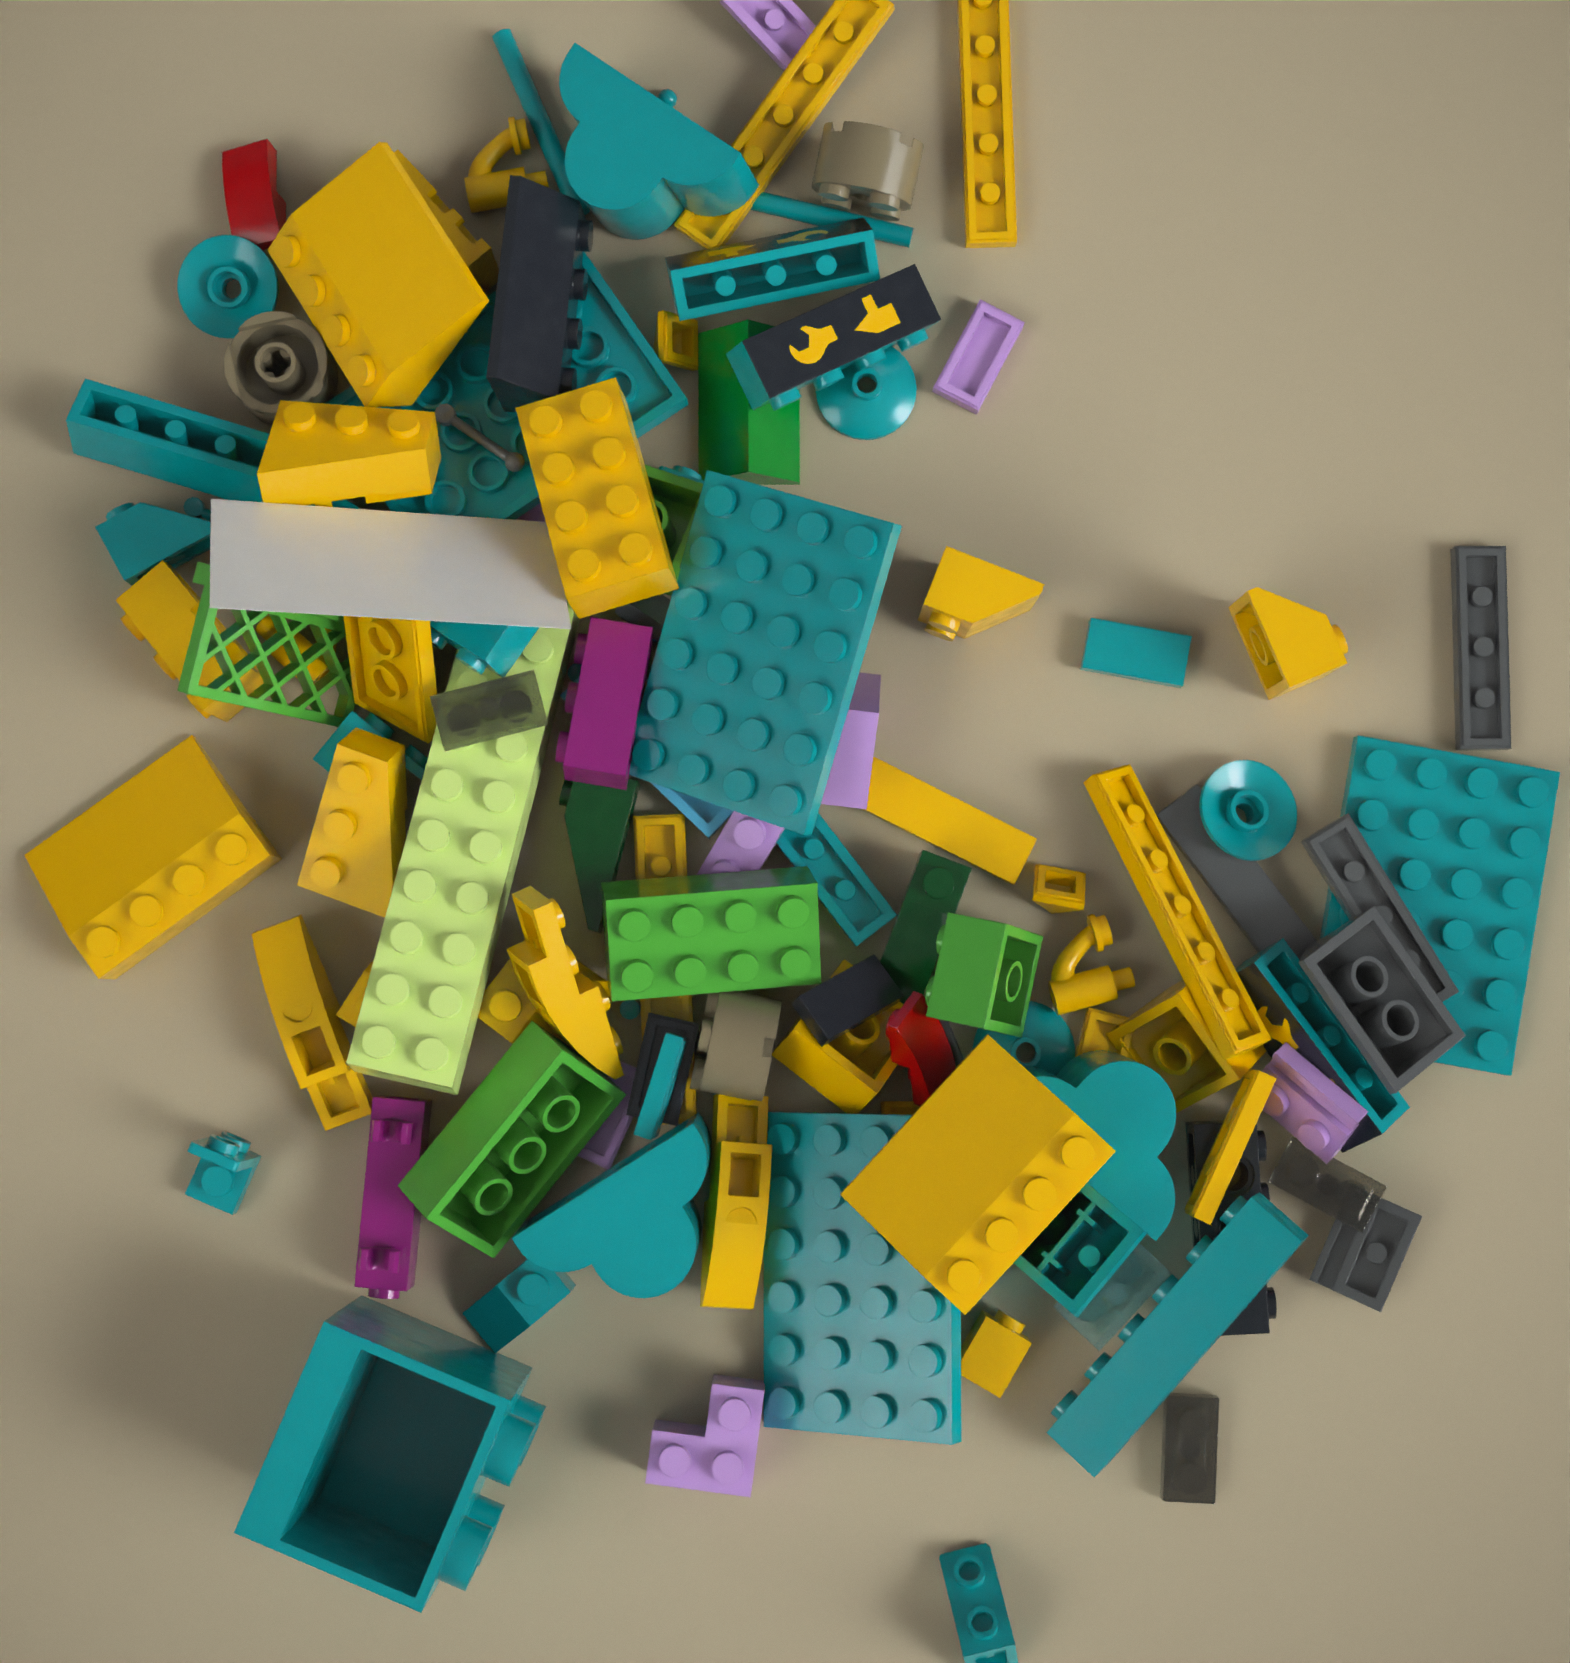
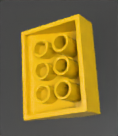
(378, 279)
(150, 859)
(977, 1173)

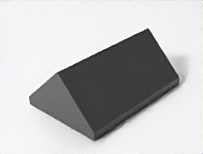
(1381, 998)

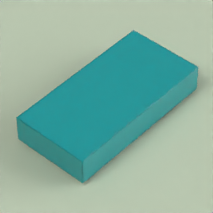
(1136, 653)
(661, 1086)

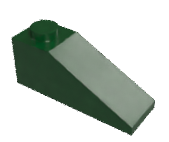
(597, 833)
(929, 897)

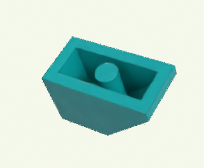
(146, 534)
(517, 1303)

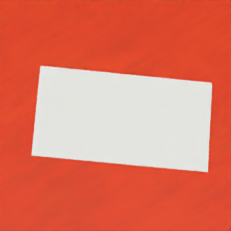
(384, 565)

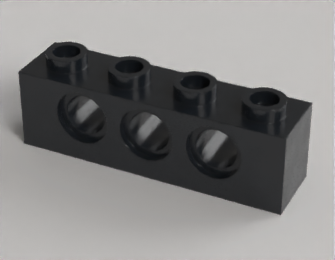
(1200, 1139)

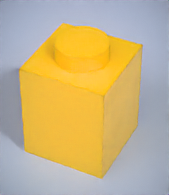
(993, 1351)

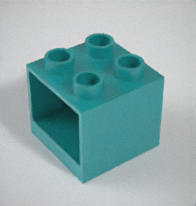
(391, 1453)

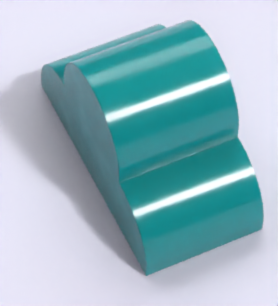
(640, 157)
(1136, 1117)
(631, 1219)
(1080, 1249)

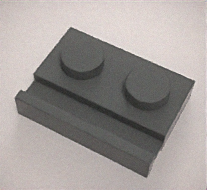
(1367, 1262)

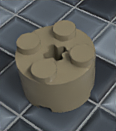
(867, 169)
(256, 358)
(736, 1045)

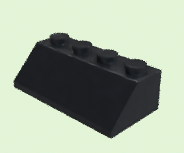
(538, 295)

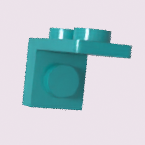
(414, 758)
(222, 1170)
(978, 1605)

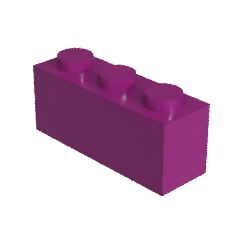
(605, 703)

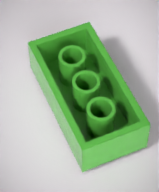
(711, 933)
(511, 1140)

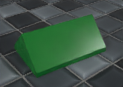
(732, 437)

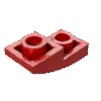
(251, 192)
(920, 1046)

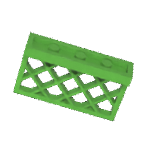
(207, 642)

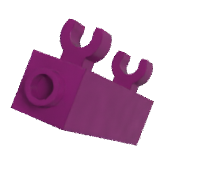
(388, 1217)

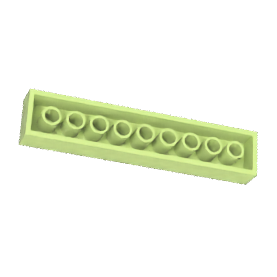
(455, 888)

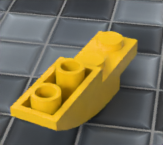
(556, 987)
(308, 1023)
(736, 1203)

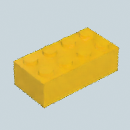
(596, 498)

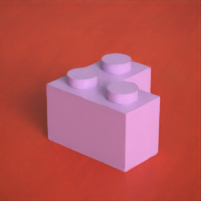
(853, 760)
(713, 1455)

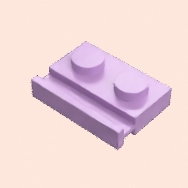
(1310, 1104)

